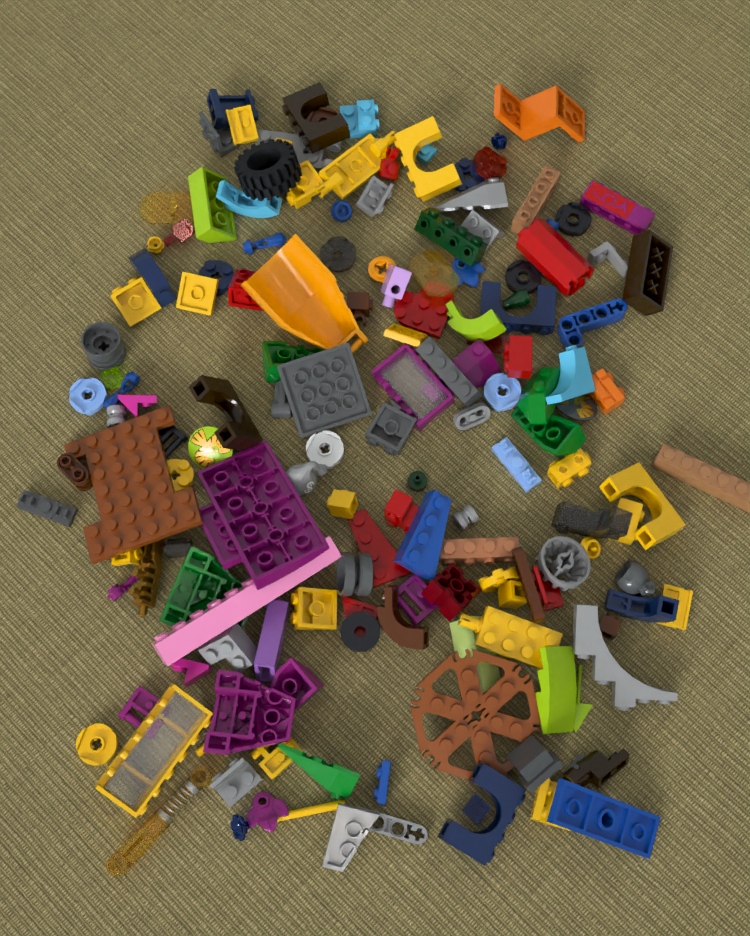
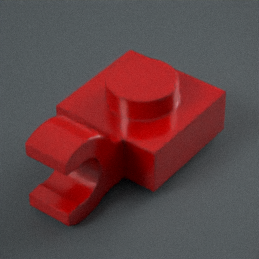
(389, 167)

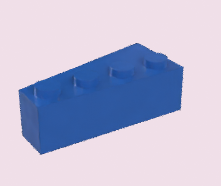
(425, 536)

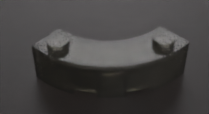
(578, 520)

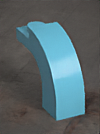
(241, 204)

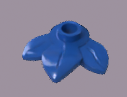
(467, 273)

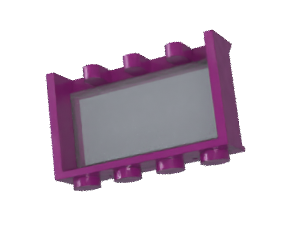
(413, 385)

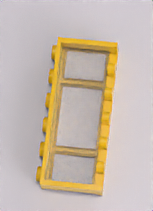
(154, 751)

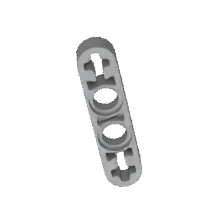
(387, 828)

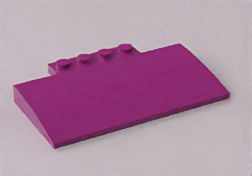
(258, 516)

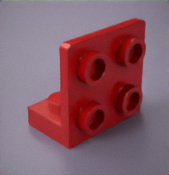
(237, 295)
(549, 597)

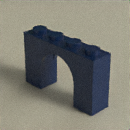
(539, 321)
(507, 797)

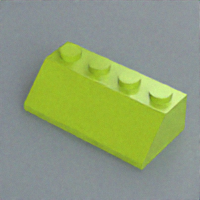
(211, 219)

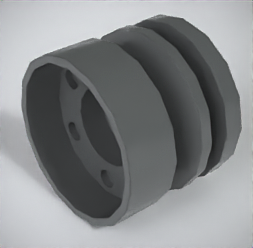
(103, 346)

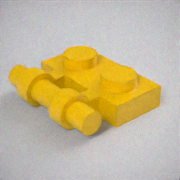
(275, 761)

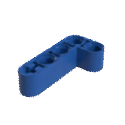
(612, 311)

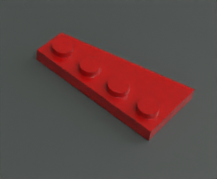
(372, 540)

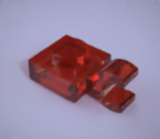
(181, 231)

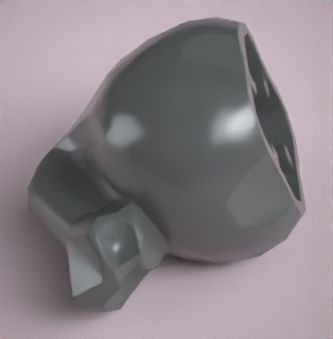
(635, 579)

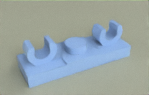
(516, 464)

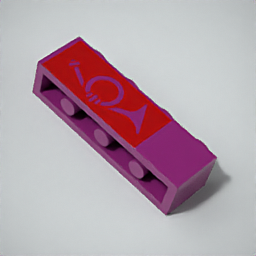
(617, 208)

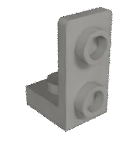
(606, 250)

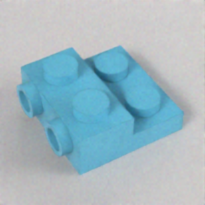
(361, 118)

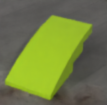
(558, 690)

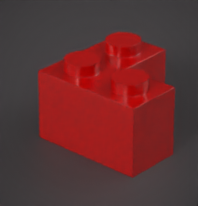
(518, 357)
(400, 511)

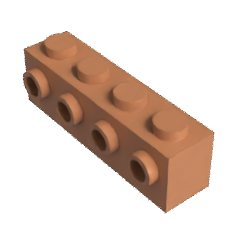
(478, 551)

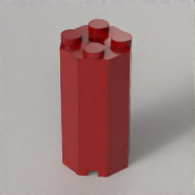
(554, 257)

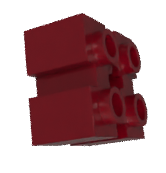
(451, 591)

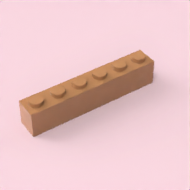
(703, 476)

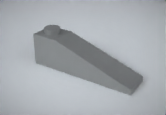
(486, 194)

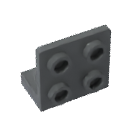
(220, 138)

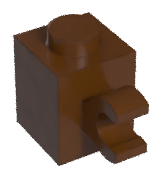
(360, 305)

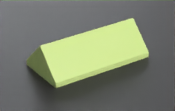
(463, 639)

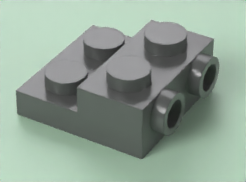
(390, 429)

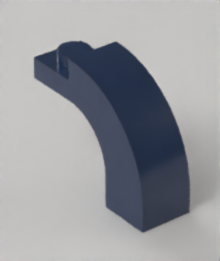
(153, 277)
(654, 609)

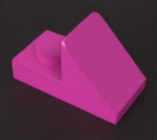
(131, 401)
(194, 669)

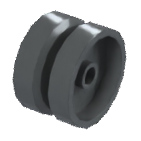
(354, 574)

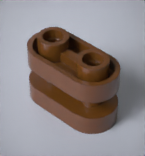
(74, 471)

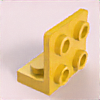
(543, 802)

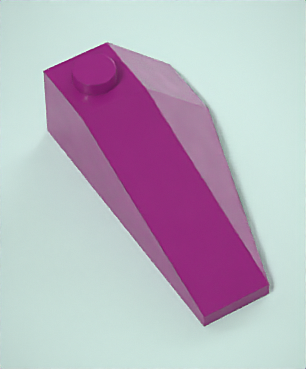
(477, 364)
(296, 681)

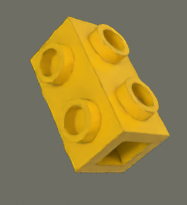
(569, 468)

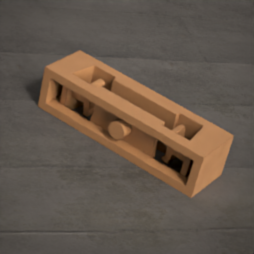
(536, 198)

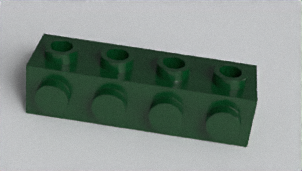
(451, 236)

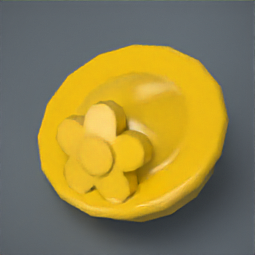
(591, 546)

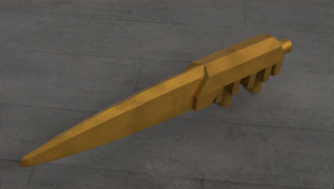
(149, 575)

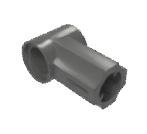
(280, 405)

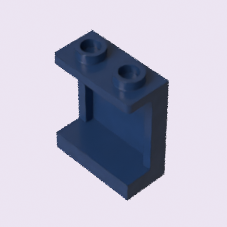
(219, 104)

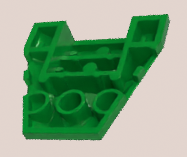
(196, 585)

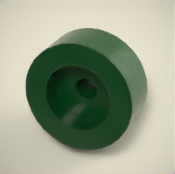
(417, 481)

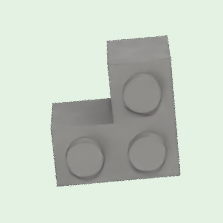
(233, 646)

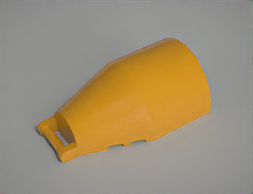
(304, 298)

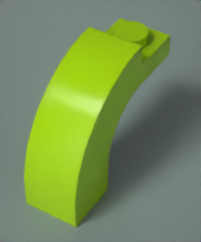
(484, 327)

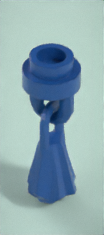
(275, 240)
(133, 378)

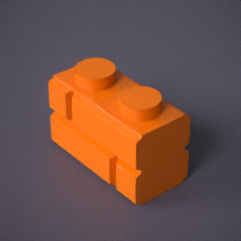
(607, 394)

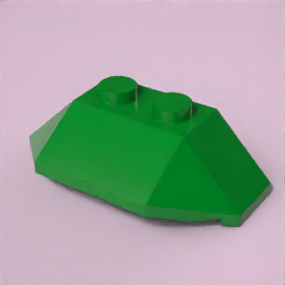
(533, 400)

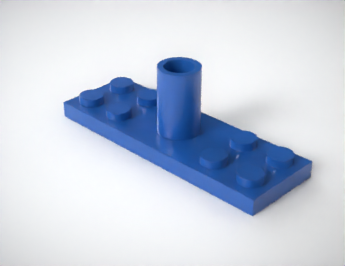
(603, 818)

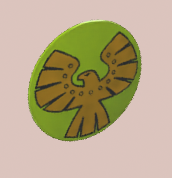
(206, 448)

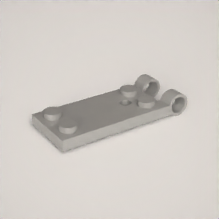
(315, 159)

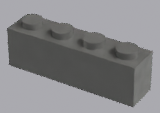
(448, 372)

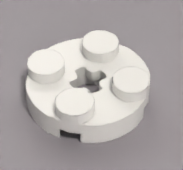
(323, 439)

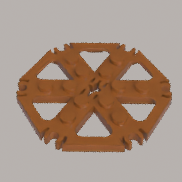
(471, 696)

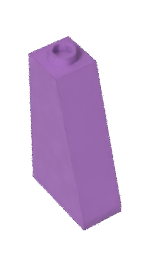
(271, 641)

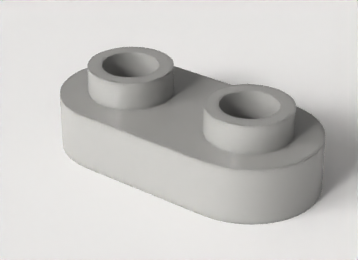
(471, 417)

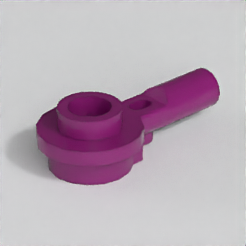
(117, 591)

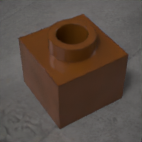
(609, 626)

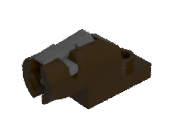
(595, 768)

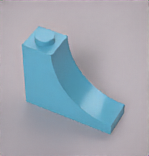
(574, 376)

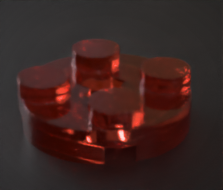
(484, 158)

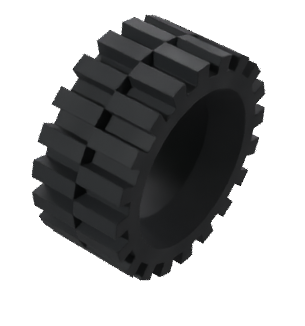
(268, 169)

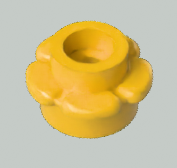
(155, 241)

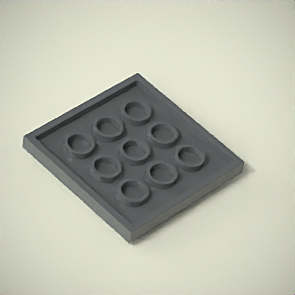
(324, 390)

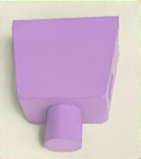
(398, 277)

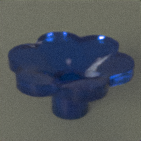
(239, 827)

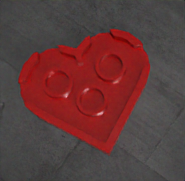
(423, 312)

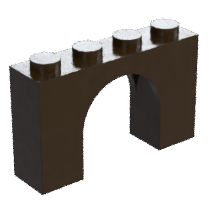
(314, 134)
(239, 431)

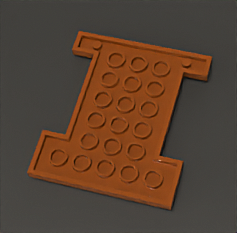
(133, 487)

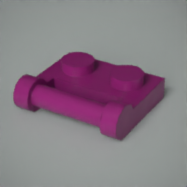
(413, 588)
(140, 700)

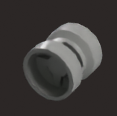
(116, 415)
(465, 517)

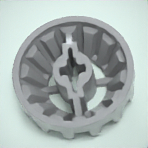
(573, 558)

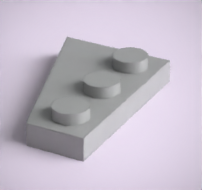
(347, 832)

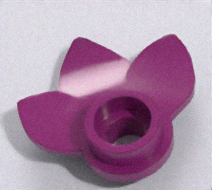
(267, 813)

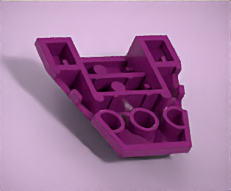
(247, 715)

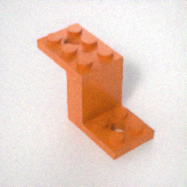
(539, 113)

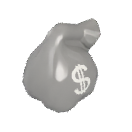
(305, 476)

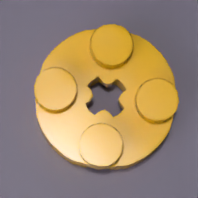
(185, 473)
(499, 577)
(102, 755)

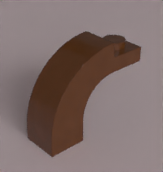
(396, 627)

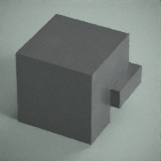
(534, 763)

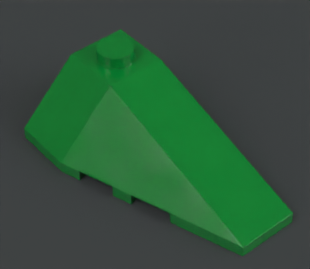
(278, 353)
(556, 436)
(330, 776)

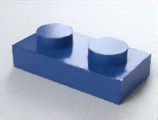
(383, 773)

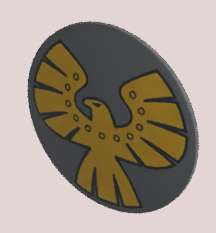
(579, 408)

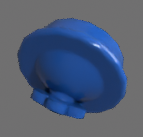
(341, 211)

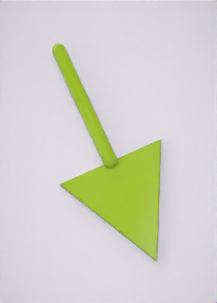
(581, 708)

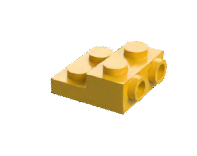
(306, 187)
(135, 301)
(314, 609)

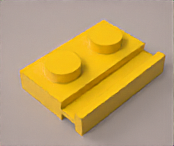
(242, 125)
(684, 597)

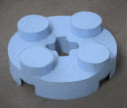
(497, 401)
(90, 405)

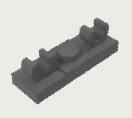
(47, 508)

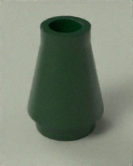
(517, 300)

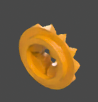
(375, 264)

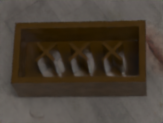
(647, 273)

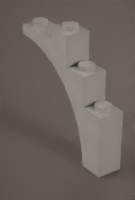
(625, 688)

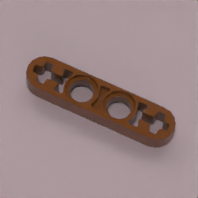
(528, 585)

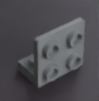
(482, 227)
(236, 781)

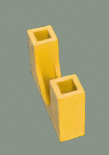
(410, 142)
(638, 483)

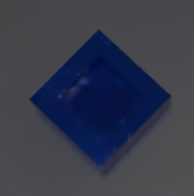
(476, 809)

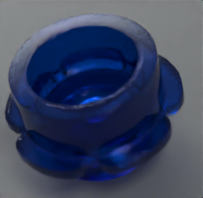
(499, 141)

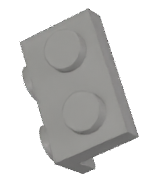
(373, 196)

